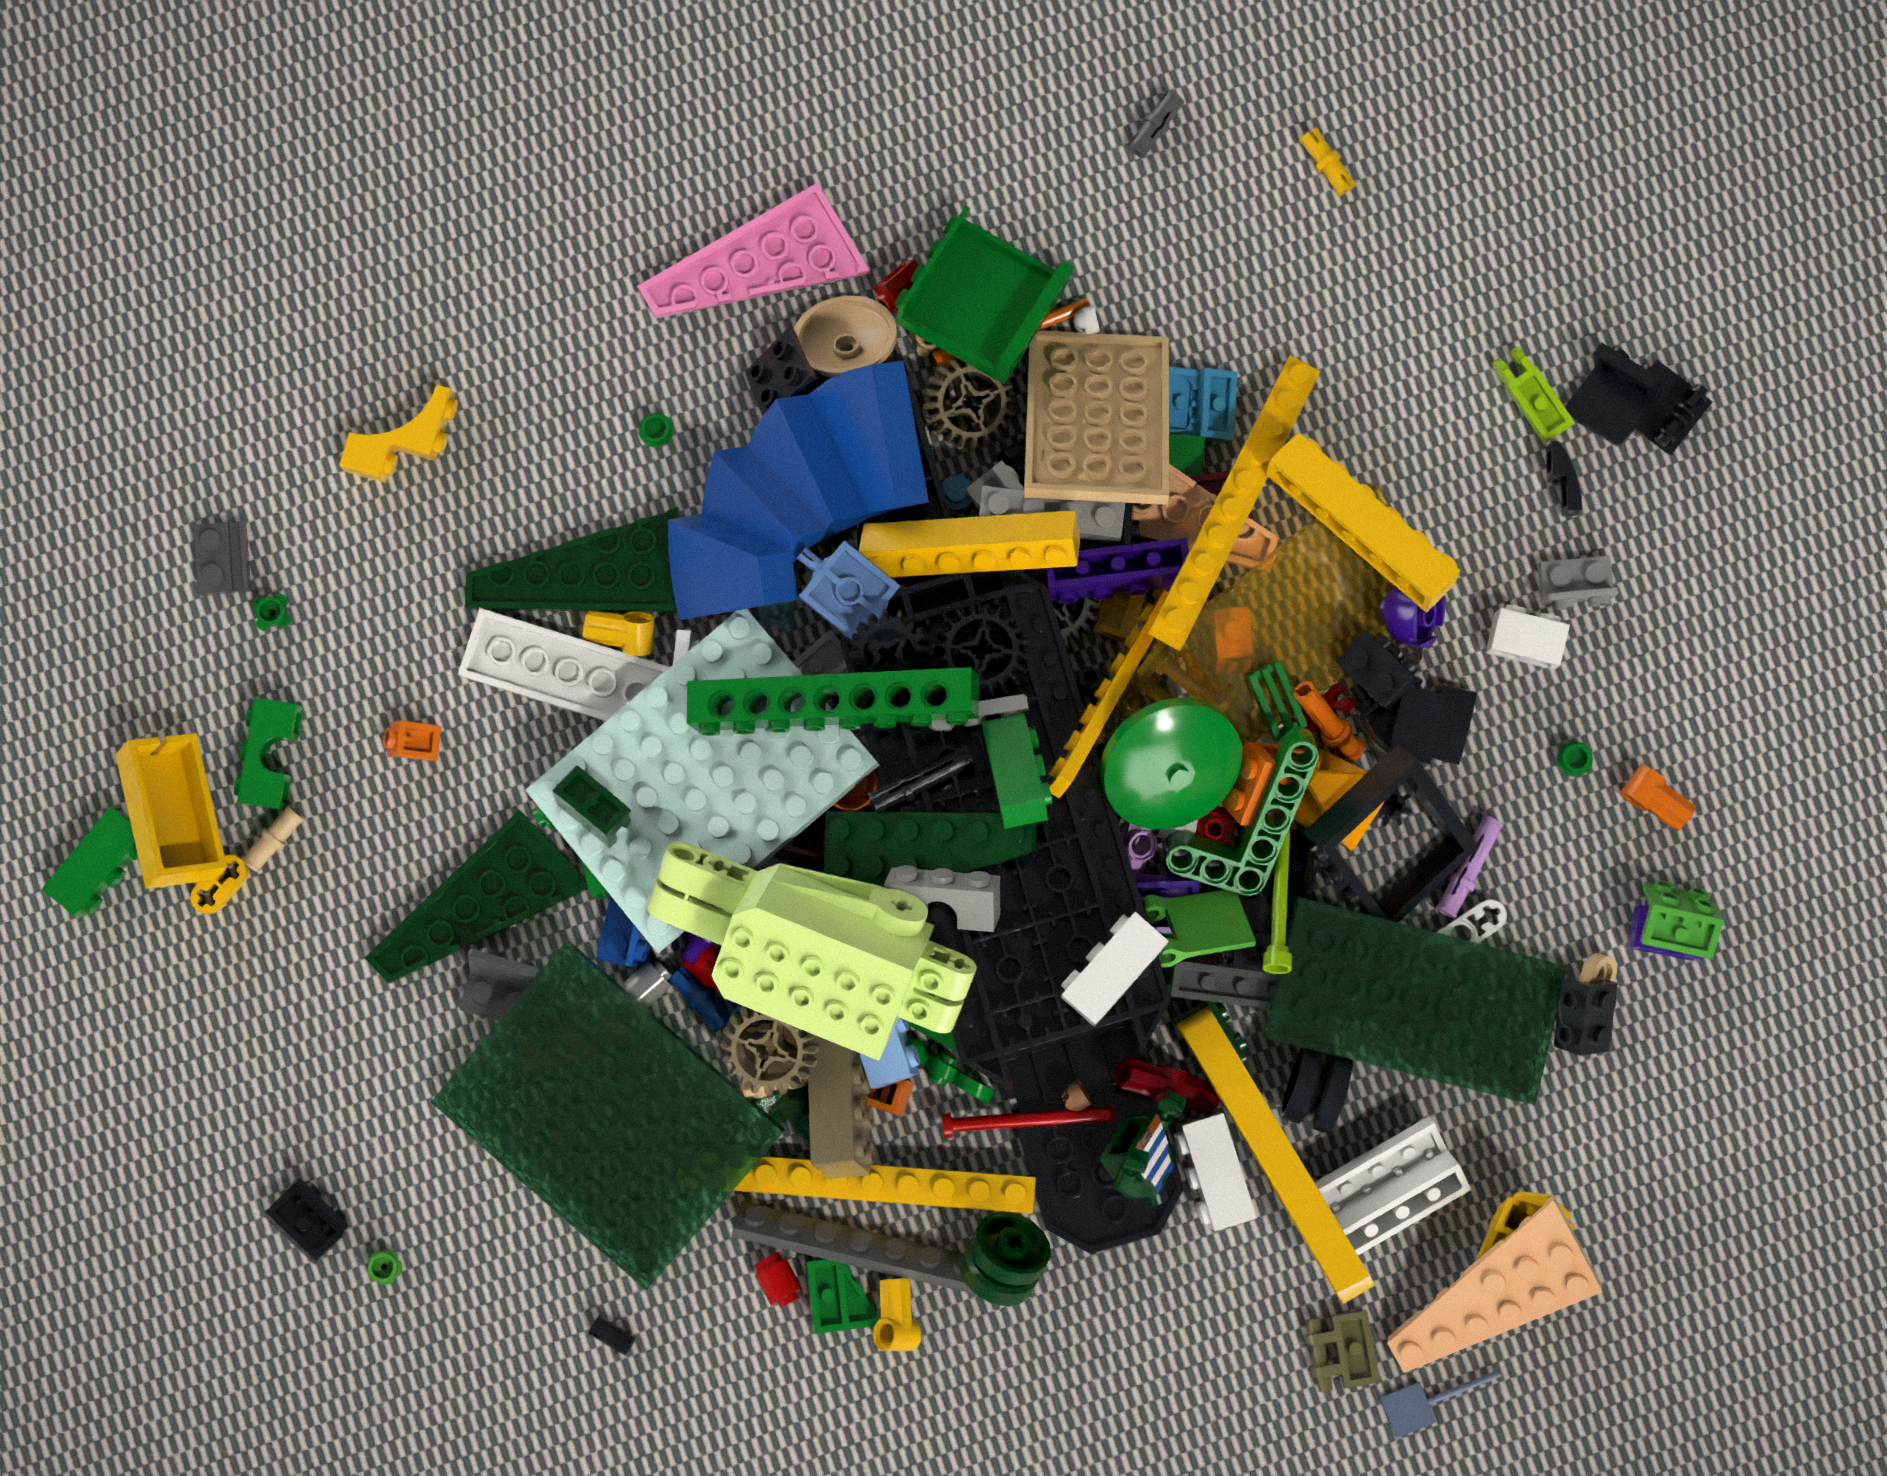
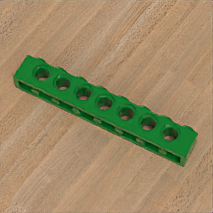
(708, 696)

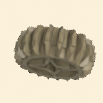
(975, 417)
(754, 1041)

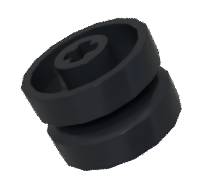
(1322, 1090)

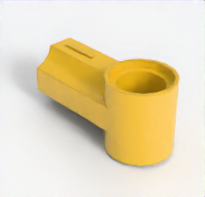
(630, 631)
(896, 1327)

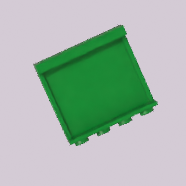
(980, 298)

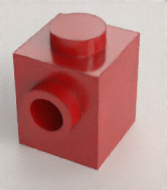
(1216, 825)

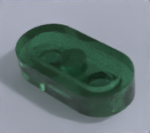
(796, 1112)

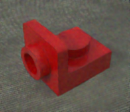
(895, 282)

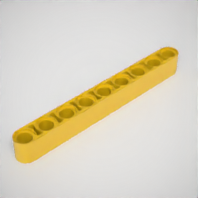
(1275, 1155)

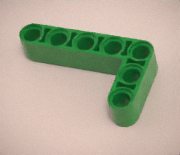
(1270, 828)

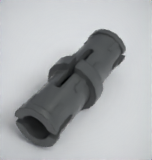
(1155, 124)

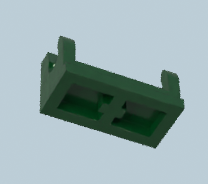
(592, 805)

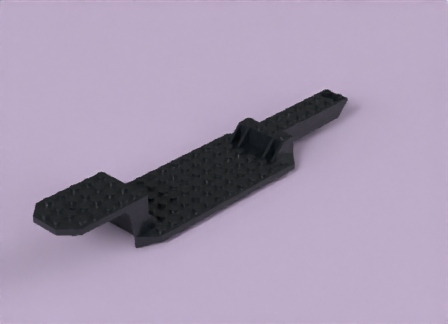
(1051, 900)

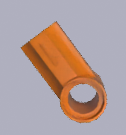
(1650, 792)

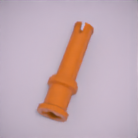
(1334, 730)

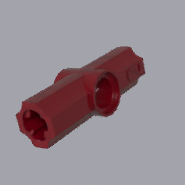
(1161, 1079)

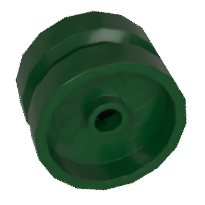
(1005, 1258)

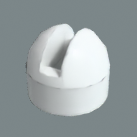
(1086, 320)

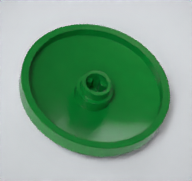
(1171, 763)

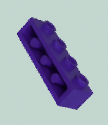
(1118, 570)

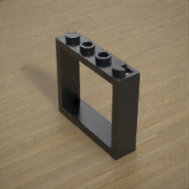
(1359, 804)

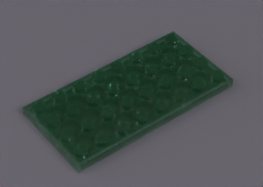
(1415, 1001)

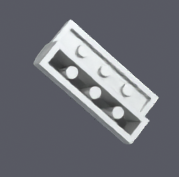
(1393, 1185)

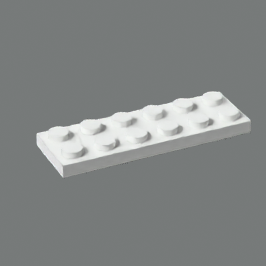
(554, 666)

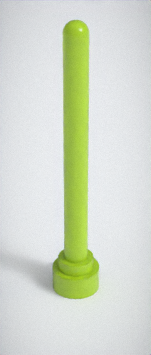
(1277, 957)

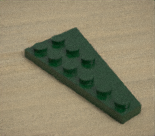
(598, 572)

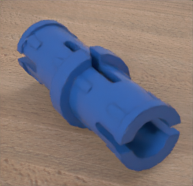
(699, 999)

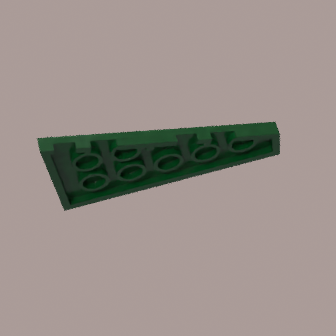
(870, 843)
(494, 889)

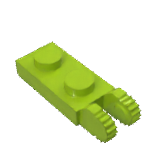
(1534, 397)

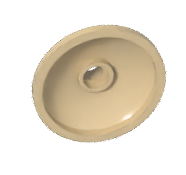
(846, 334)

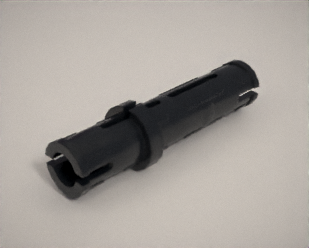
(921, 779)

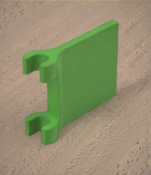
(1200, 924)

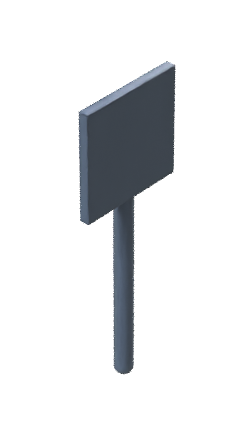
(1411, 1410)

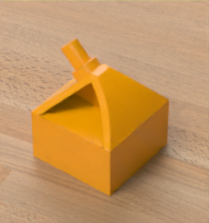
(1327, 784)

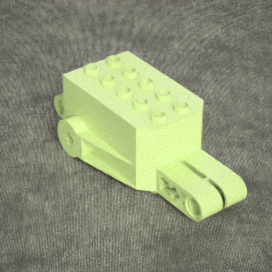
(815, 947)

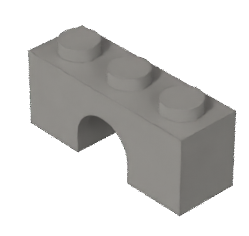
(971, 895)

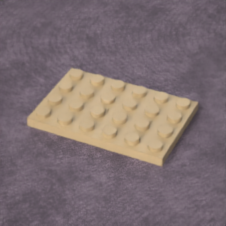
(1097, 418)

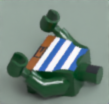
(1140, 1153)

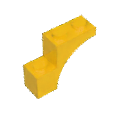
(423, 436)

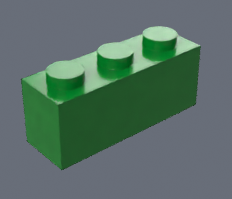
(1017, 770)
(94, 864)

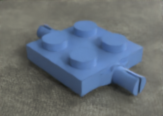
(846, 588)

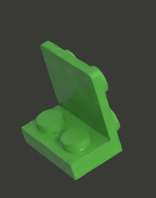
(1681, 919)

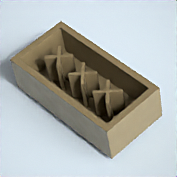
(839, 1112)

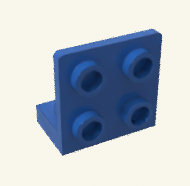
(621, 939)

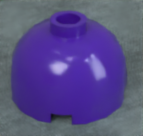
(1408, 622)

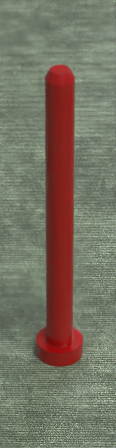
(1024, 1119)

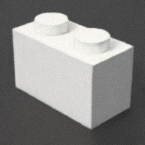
(1527, 637)

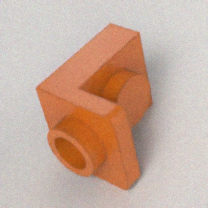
(412, 740)

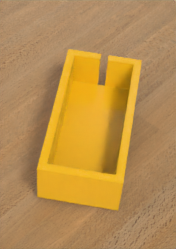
(171, 810)

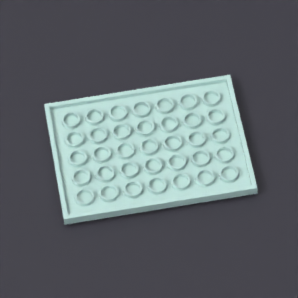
(715, 792)

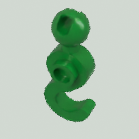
(945, 1069)

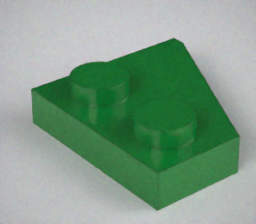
(836, 1298)

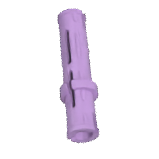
(1463, 879)

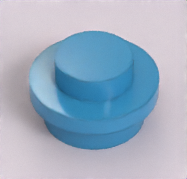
(954, 491)

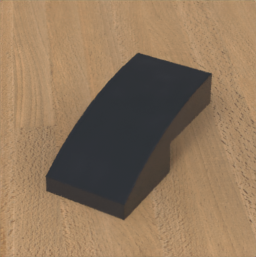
(1560, 469)
(1454, 723)

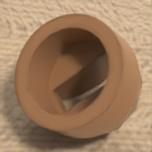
(1076, 1096)

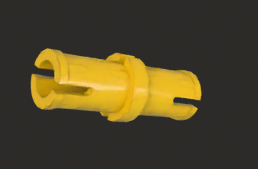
(1327, 161)

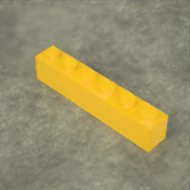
(1363, 521)
(973, 544)

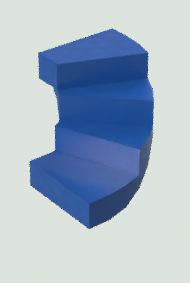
(800, 479)

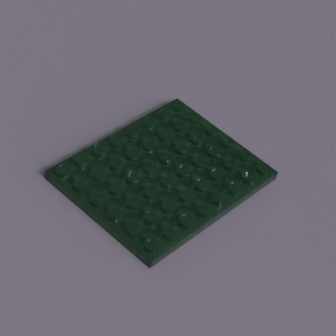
(607, 1115)

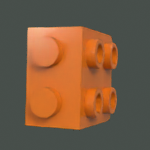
(1253, 781)

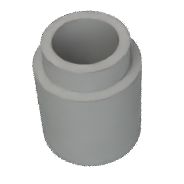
(648, 983)

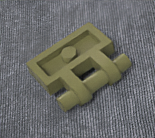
(1353, 1346)

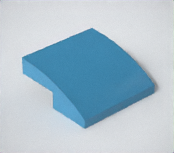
(1202, 403)

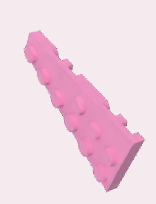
(776, 252)

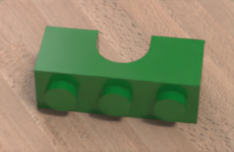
(268, 723)

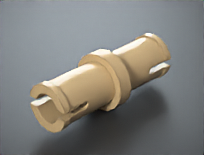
(272, 838)

